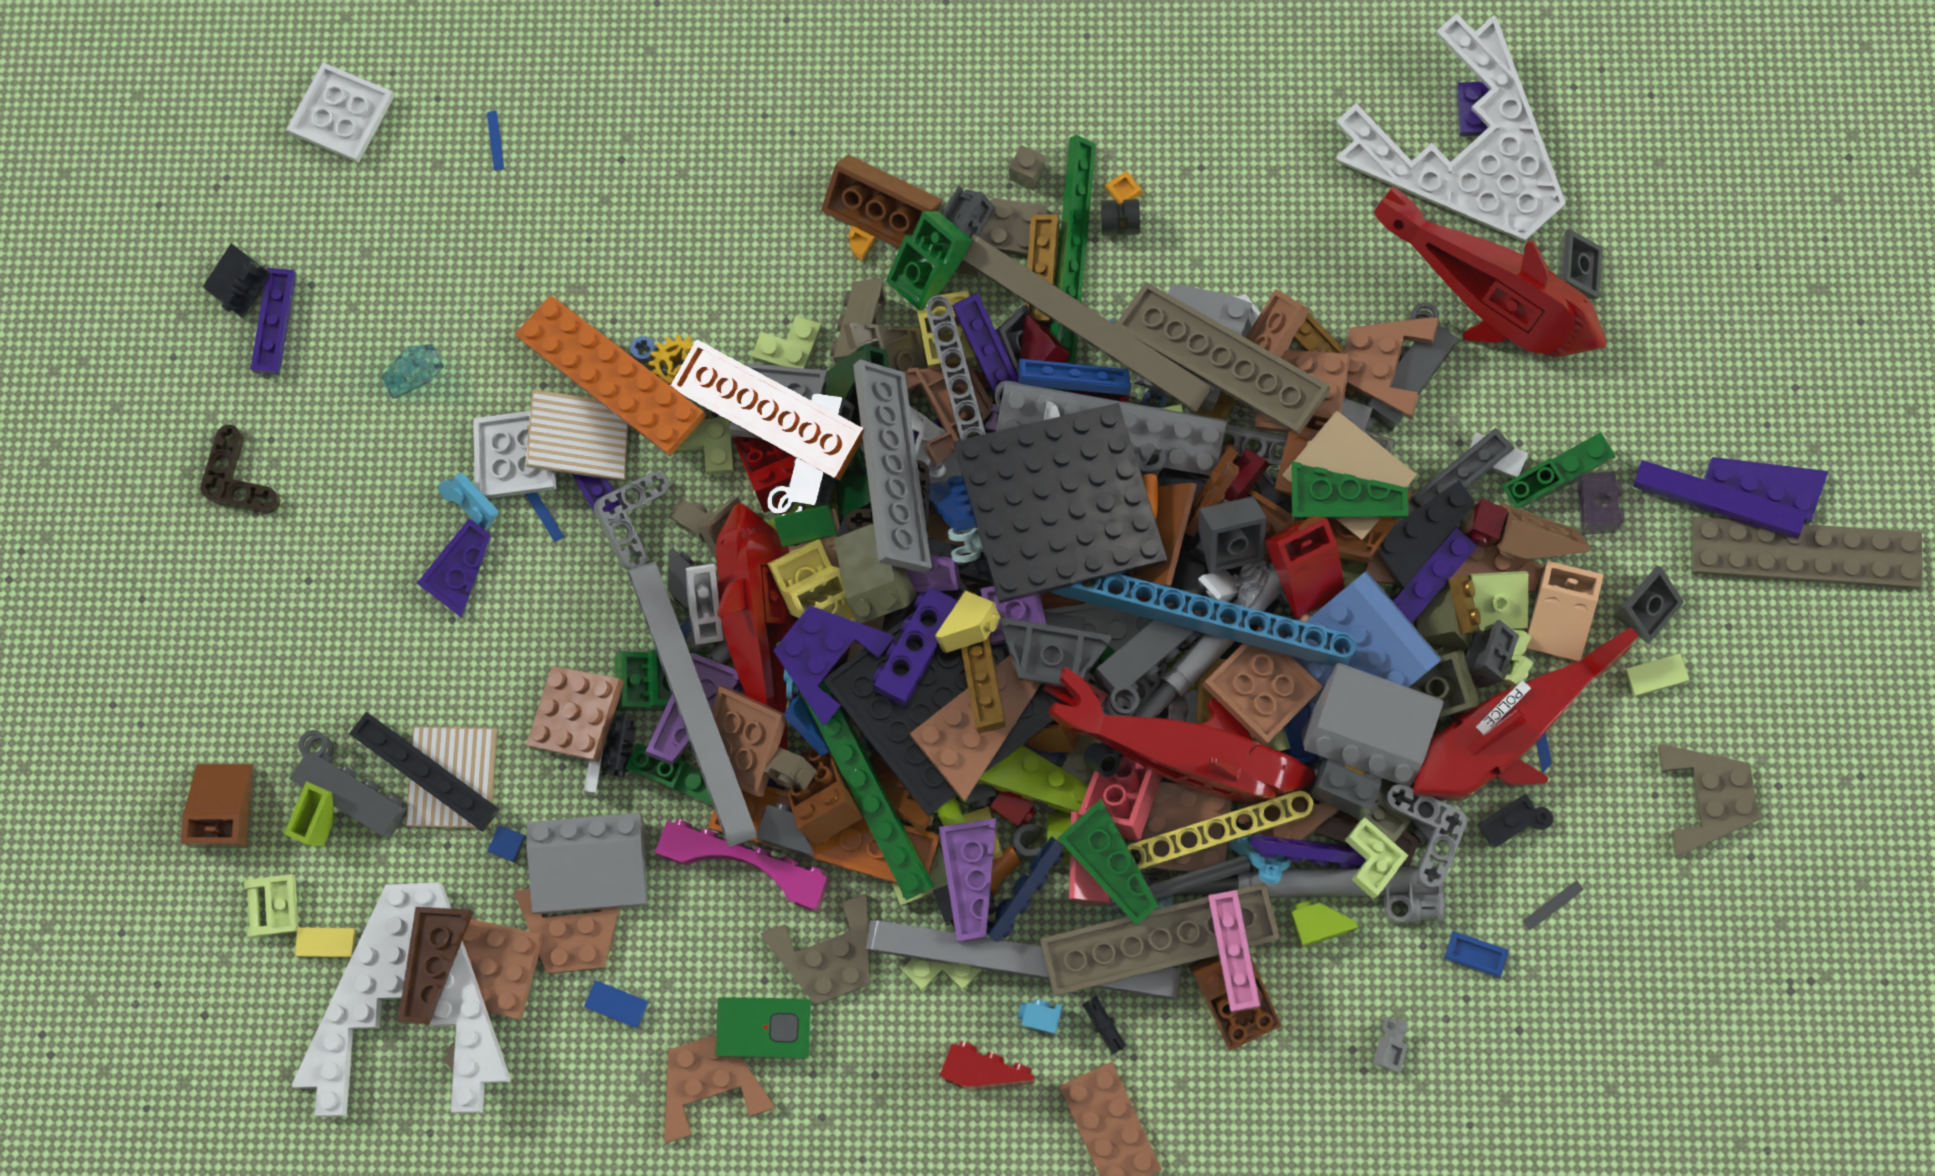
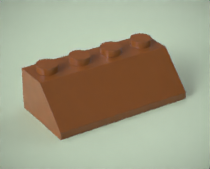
(876, 201)
(1171, 520)

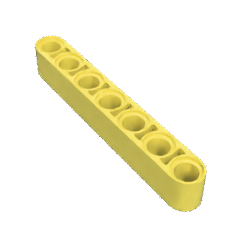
(1228, 821)

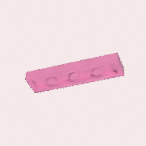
(1234, 951)

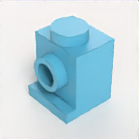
(1039, 1016)

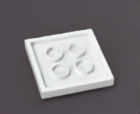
(340, 112)
(501, 457)

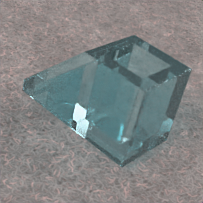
(412, 369)

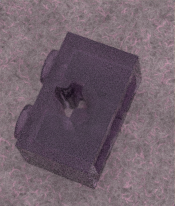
(1592, 515)

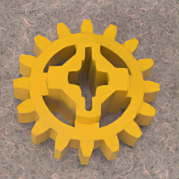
(668, 355)

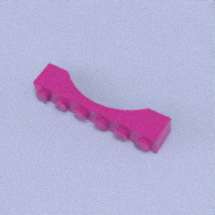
(688, 846)

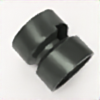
(1110, 219)

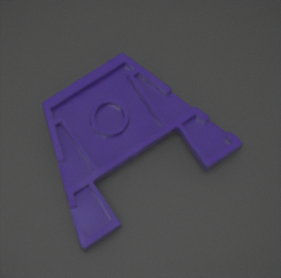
(816, 646)

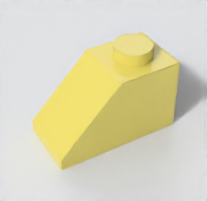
(968, 623)

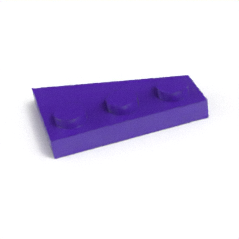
(457, 567)

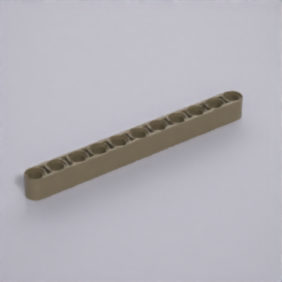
(1086, 324)

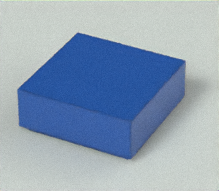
(506, 843)

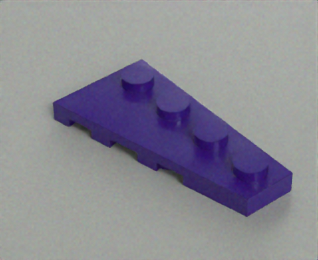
(1778, 483)

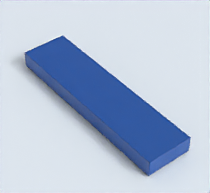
(1074, 377)

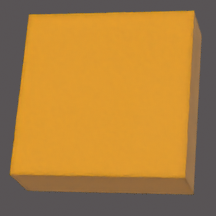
(1123, 188)

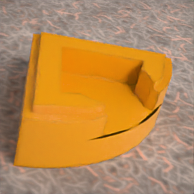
(860, 243)

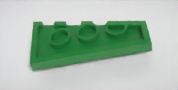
(1344, 495)
(1104, 854)

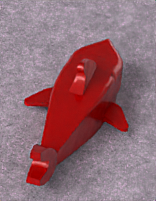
(1506, 289)
(752, 606)
(1205, 756)
(1466, 761)

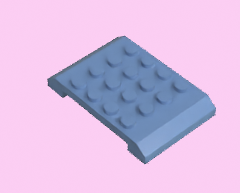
(1383, 637)

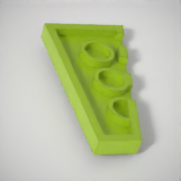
(1037, 780)

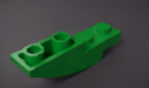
(1558, 472)
(676, 777)

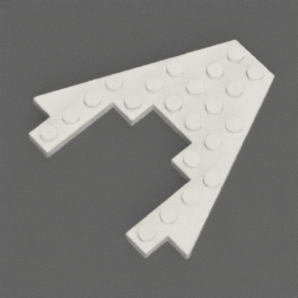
(1500, 176)
(378, 974)

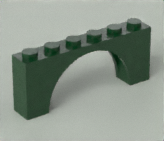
(853, 486)

